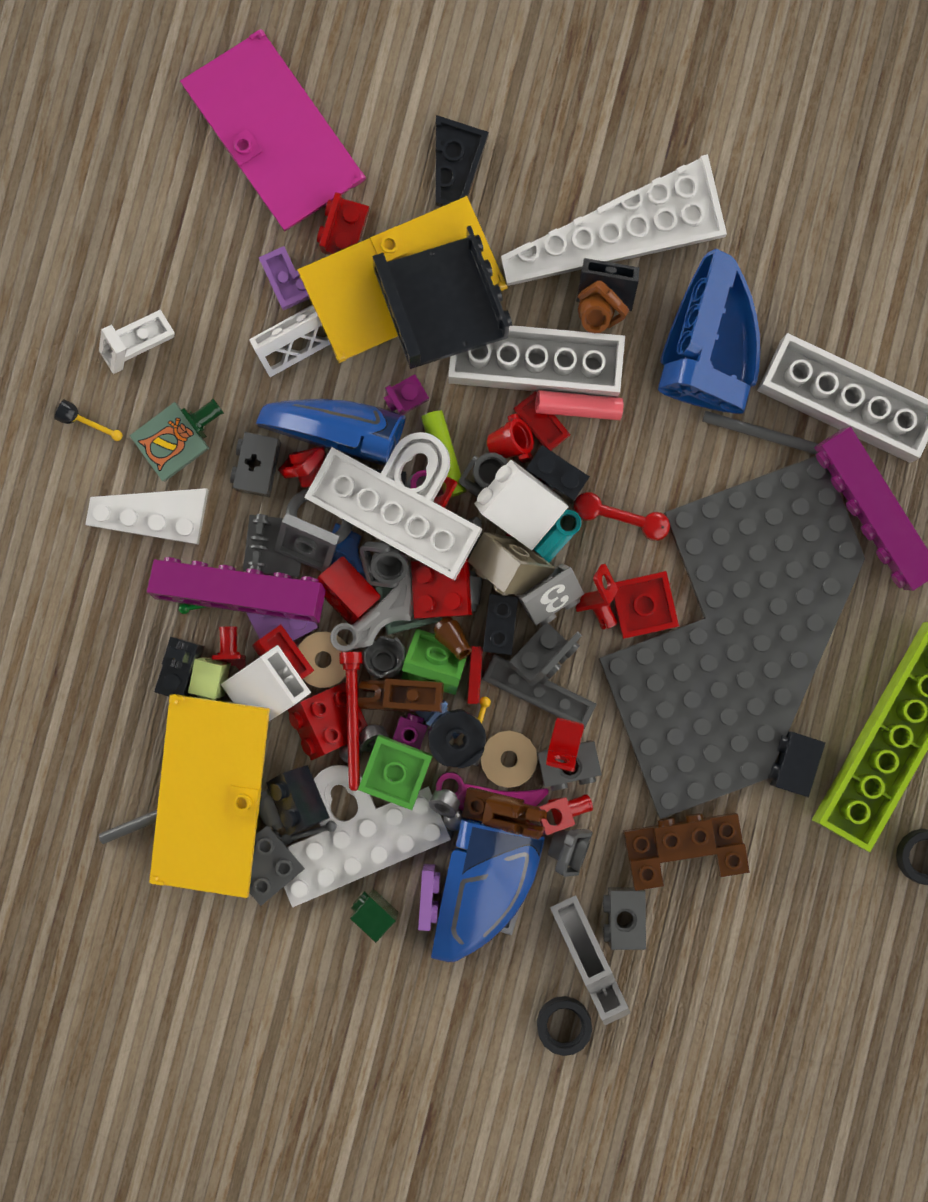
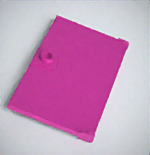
(272, 130)

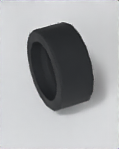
(903, 855)
(582, 1039)

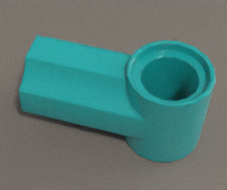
(556, 537)

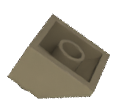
(508, 564)

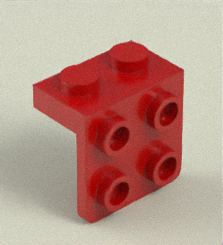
(323, 721)

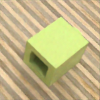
(208, 677)

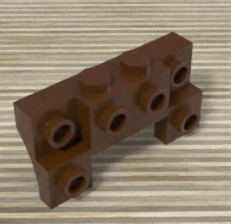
(685, 840)

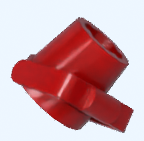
(512, 439)
(304, 465)

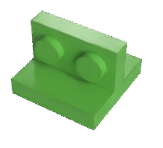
(432, 662)
(395, 772)

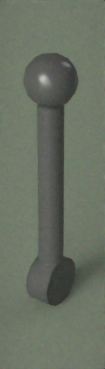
(330, 826)

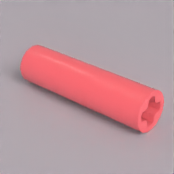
(579, 405)

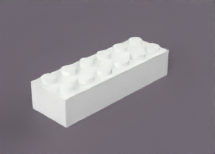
(544, 361)
(847, 397)

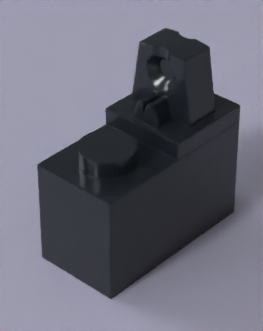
(177, 667)

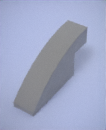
(590, 960)

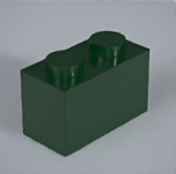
(373, 914)

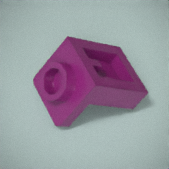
(405, 395)

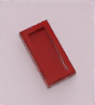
(544, 427)
(475, 675)

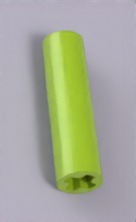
(435, 424)

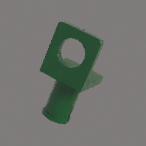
(203, 416)

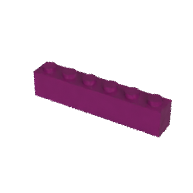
(875, 507)
(236, 590)

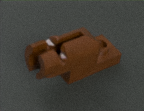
(402, 695)
(503, 812)

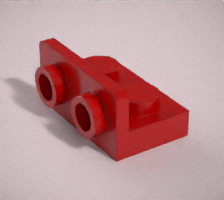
(343, 224)

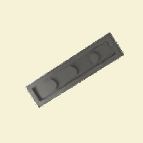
(545, 696)

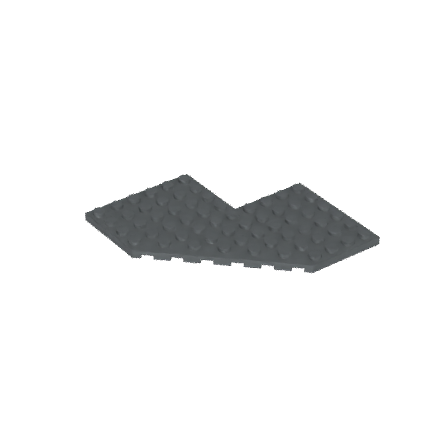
(771, 584)

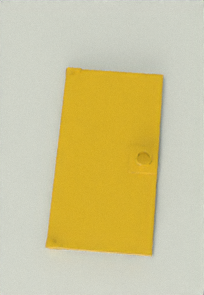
(347, 288)
(209, 795)

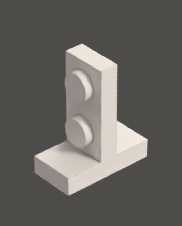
(133, 339)

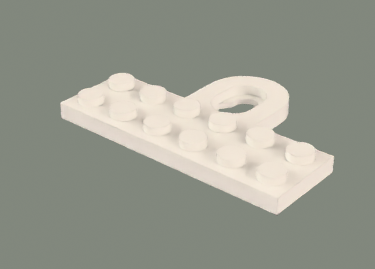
(398, 513)
(363, 843)

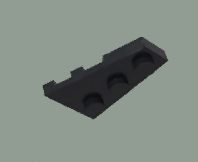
(457, 158)

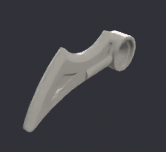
(394, 607)

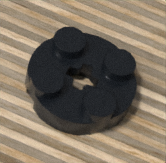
(473, 741)

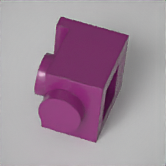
(413, 723)

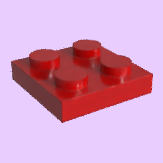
(439, 595)
(645, 605)

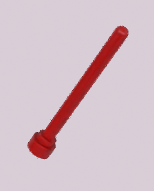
(351, 663)

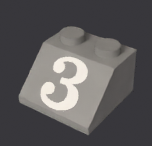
(551, 595)

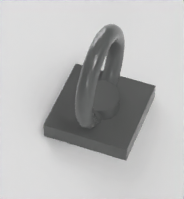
(307, 541)

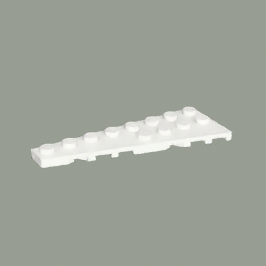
(652, 219)

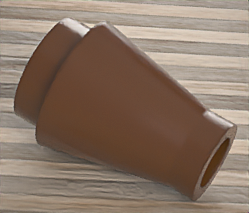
(450, 635)

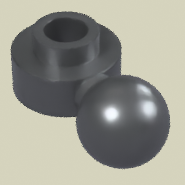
(366, 740)
(447, 804)

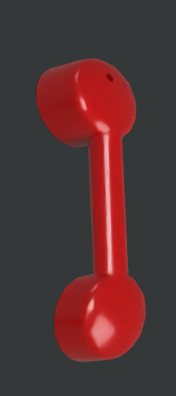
(590, 506)

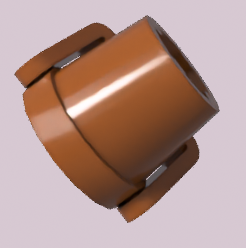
(598, 308)

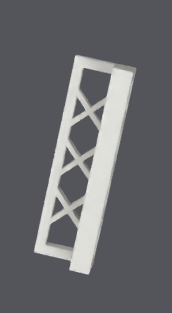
(285, 334)

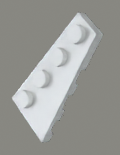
(154, 514)

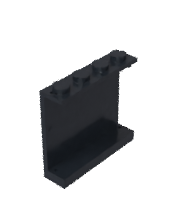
(443, 300)

